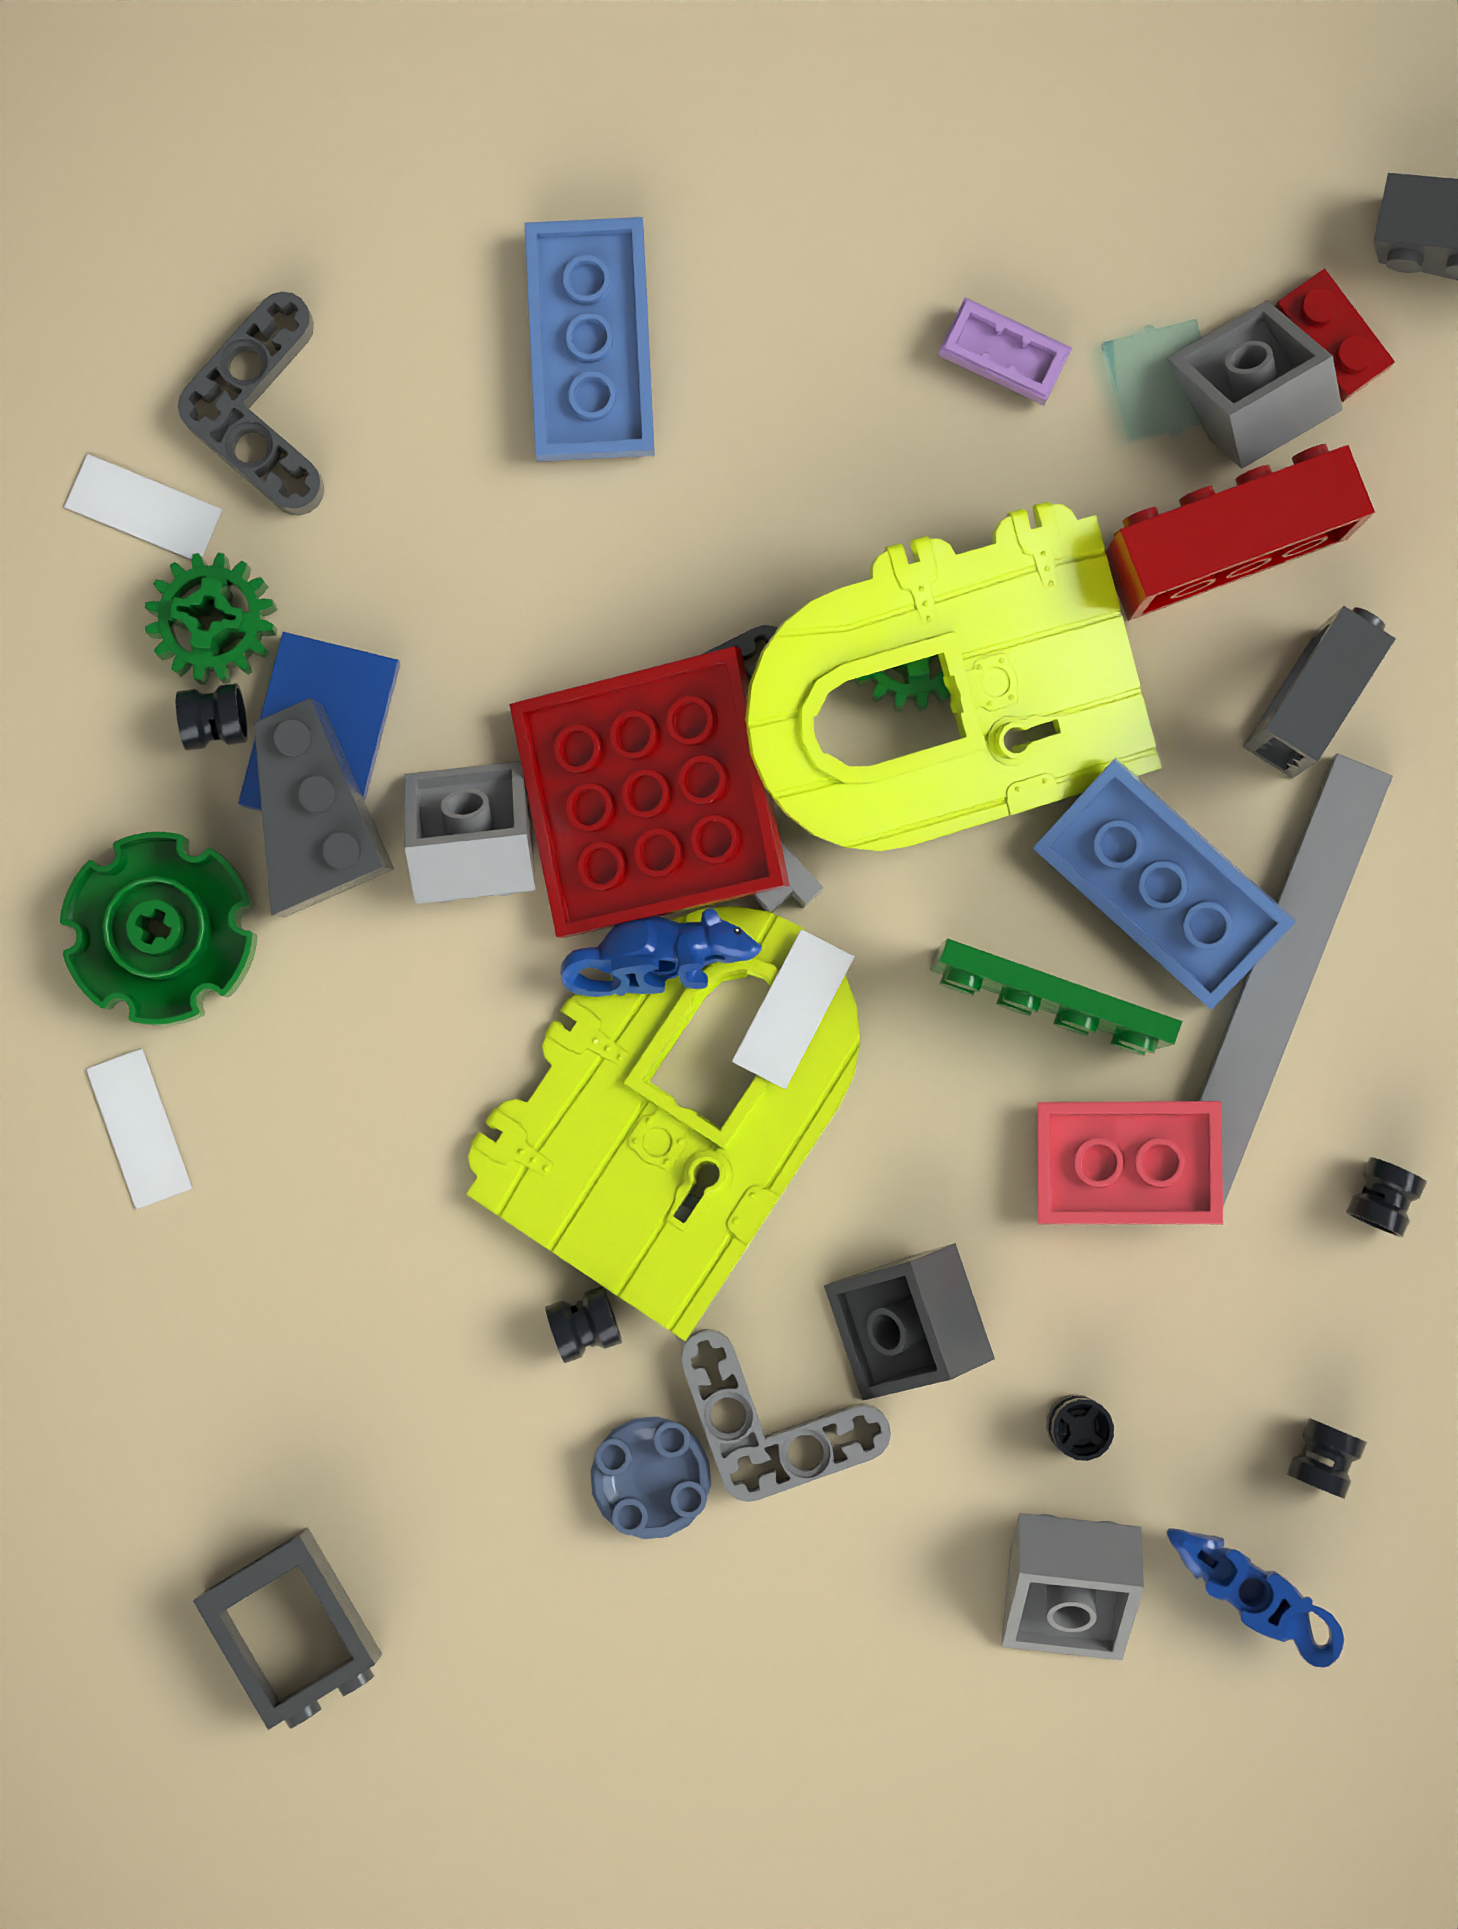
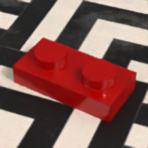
(1335, 325)

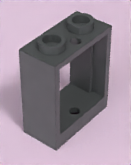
(1320, 691)
(347, 1677)

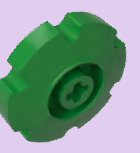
(125, 962)

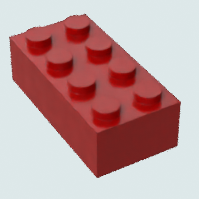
(1238, 530)

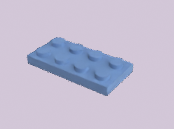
(589, 339)
(1164, 884)

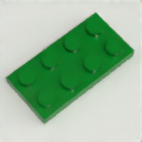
(1074, 1005)

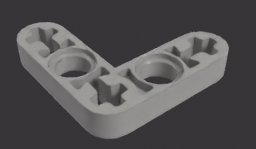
(750, 1438)

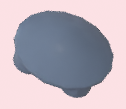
(650, 1477)

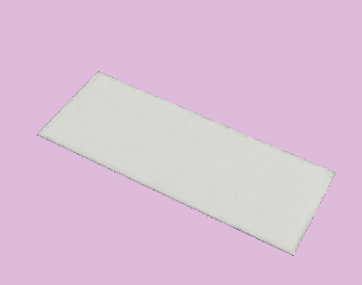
(142, 507)
(793, 1009)
(139, 1128)

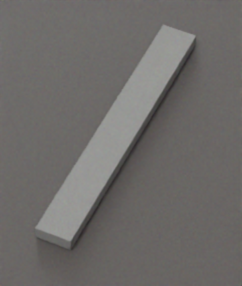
(1281, 978)

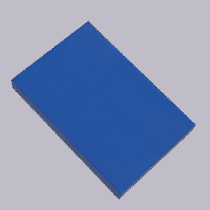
(350, 686)

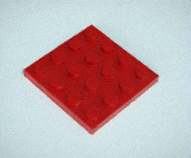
(647, 794)

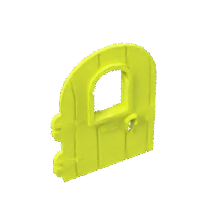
(1022, 641)
(611, 1157)

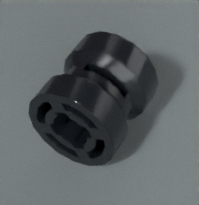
(211, 716)
(1386, 1196)
(583, 1324)
(1089, 1433)
(1333, 1445)

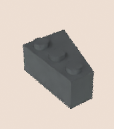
(1419, 225)
(312, 812)

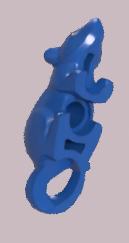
(656, 949)
(1262, 1597)

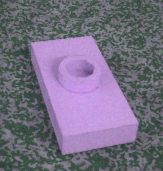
(1004, 351)

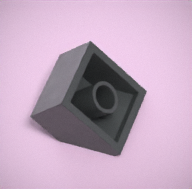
(909, 1323)

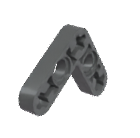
(236, 417)

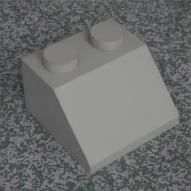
(1257, 383)
(468, 833)
(1072, 1586)

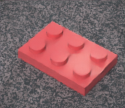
(1130, 1163)

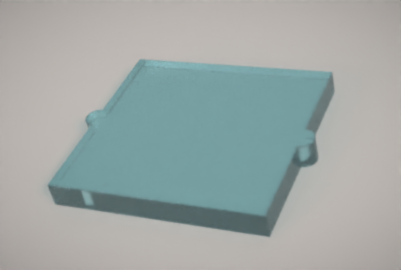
(1143, 384)

